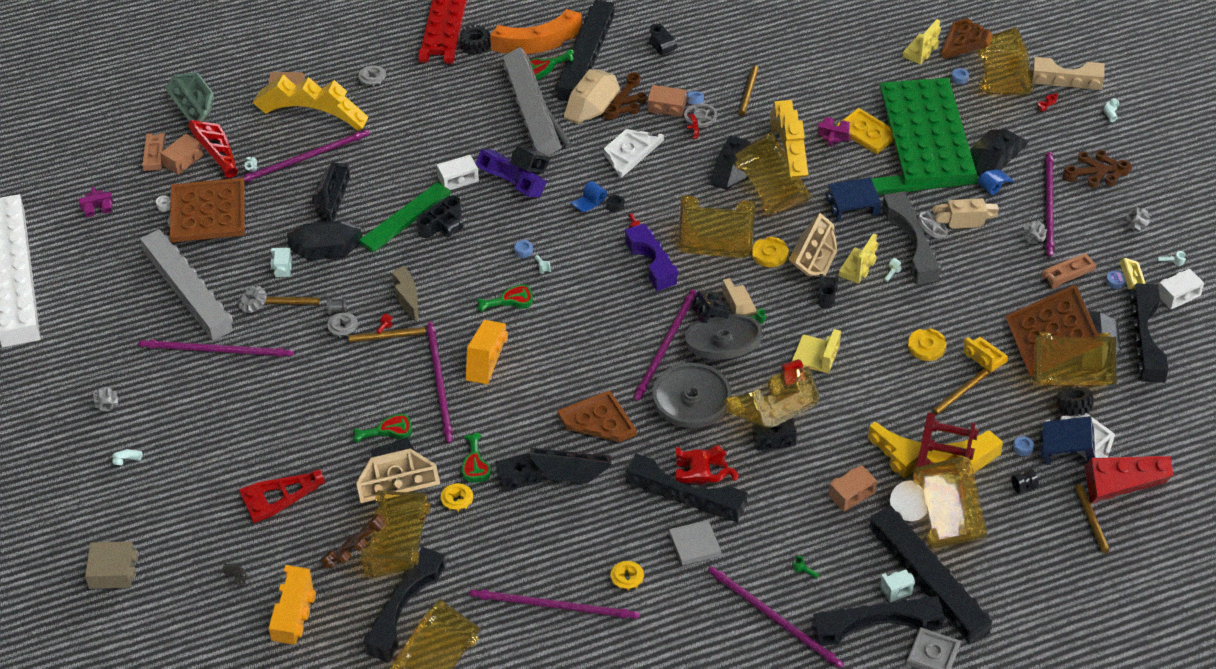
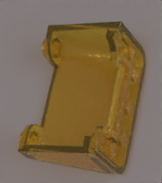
(1006, 65)
(768, 171)
(716, 230)
(1074, 360)
(789, 395)
(951, 502)
(398, 543)
(437, 640)

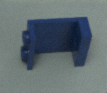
(853, 195)
(1067, 437)

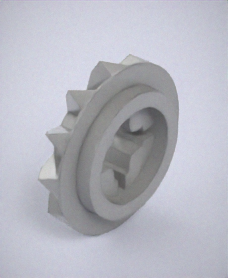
(365, 73)
(250, 306)
(347, 319)

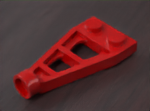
(202, 132)
(257, 504)

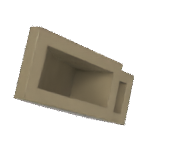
(406, 291)

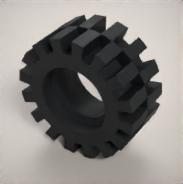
(475, 40)
(1075, 401)

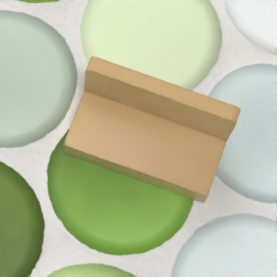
(738, 298)

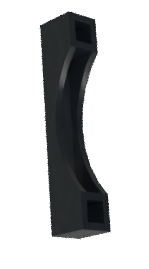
(1152, 361)
(722, 501)
(834, 626)
(383, 638)

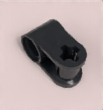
(661, 39)
(827, 291)

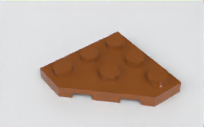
(965, 38)
(598, 417)

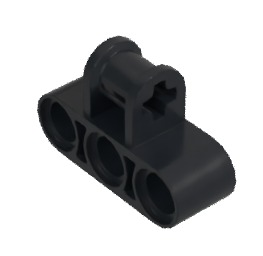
(441, 218)

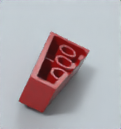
(1124, 475)

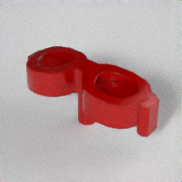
(1050, 100)
(695, 126)

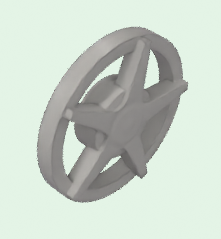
(701, 114)
(931, 226)

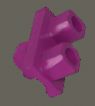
(834, 133)
(95, 200)

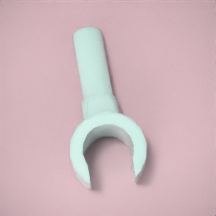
(1177, 260)
(543, 265)
(895, 267)

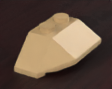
(591, 96)
(815, 247)
(396, 472)

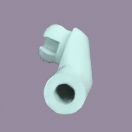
(1110, 108)
(251, 164)
(126, 454)

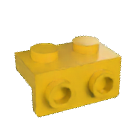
(984, 353)

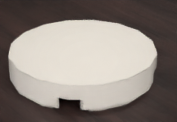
(909, 501)

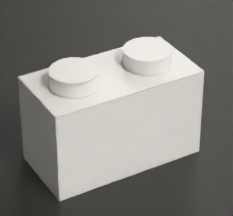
(457, 172)
(1180, 288)

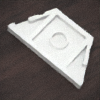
(630, 149)
(1103, 437)

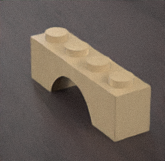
(1047, 72)

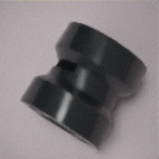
(1024, 481)

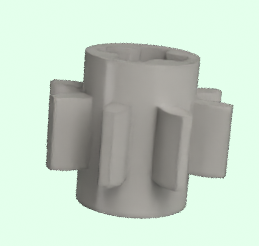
(1138, 218)
(1035, 232)
(105, 399)

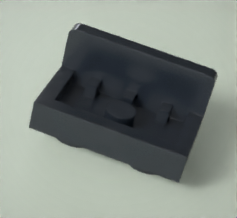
(709, 304)

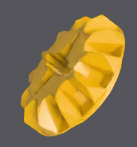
(453, 491)
(634, 570)

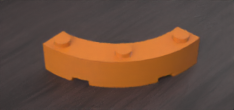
(537, 38)

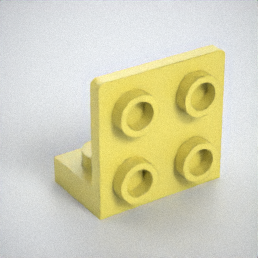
(923, 44)
(859, 261)
(818, 353)

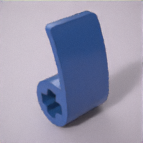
(993, 180)
(592, 197)

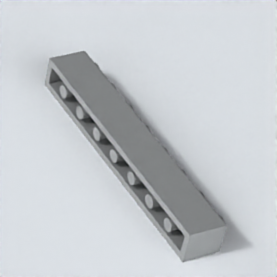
(531, 102)
(187, 285)

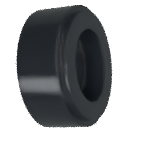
(615, 203)

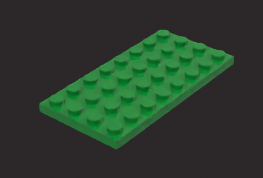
(927, 131)

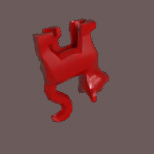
(699, 462)

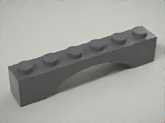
(900, 212)

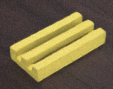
(1131, 272)

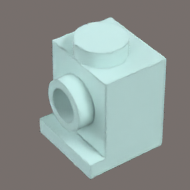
(281, 262)
(897, 585)

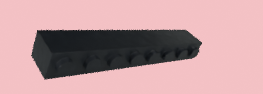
(586, 47)
(931, 574)

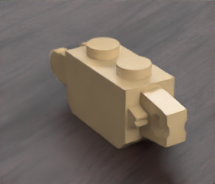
(965, 213)

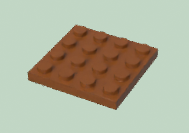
(207, 210)
(1060, 313)

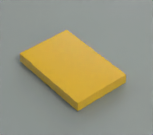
(868, 131)

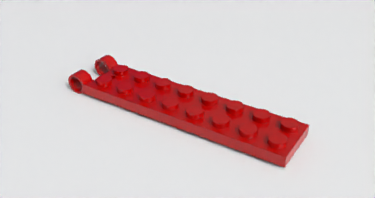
(443, 30)

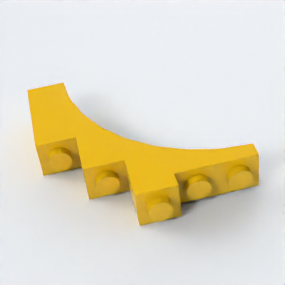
(308, 94)
(791, 131)
(905, 452)

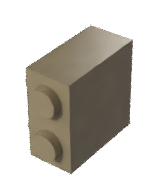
(111, 565)

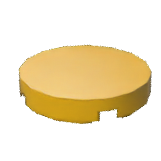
(770, 252)
(927, 344)

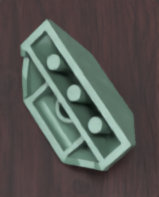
(191, 95)

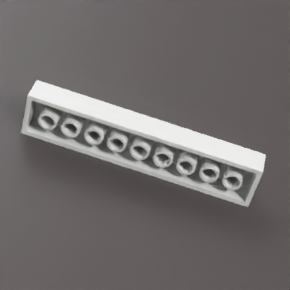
(17, 292)

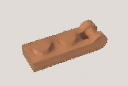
(153, 147)
(1068, 270)

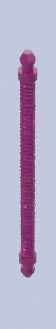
(355, 137)
(1049, 246)
(279, 352)
(641, 389)
(447, 429)
(485, 594)
(829, 656)

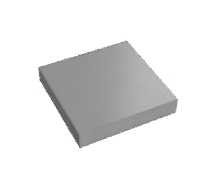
(695, 542)
(933, 651)

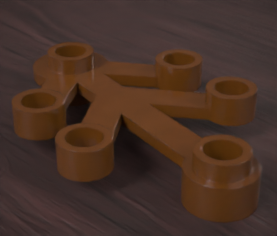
(613, 110)
(1120, 168)
(331, 558)

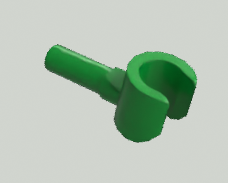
(760, 316)
(800, 566)

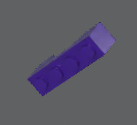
(499, 165)
(642, 242)

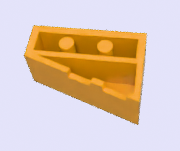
(484, 351)
(293, 606)

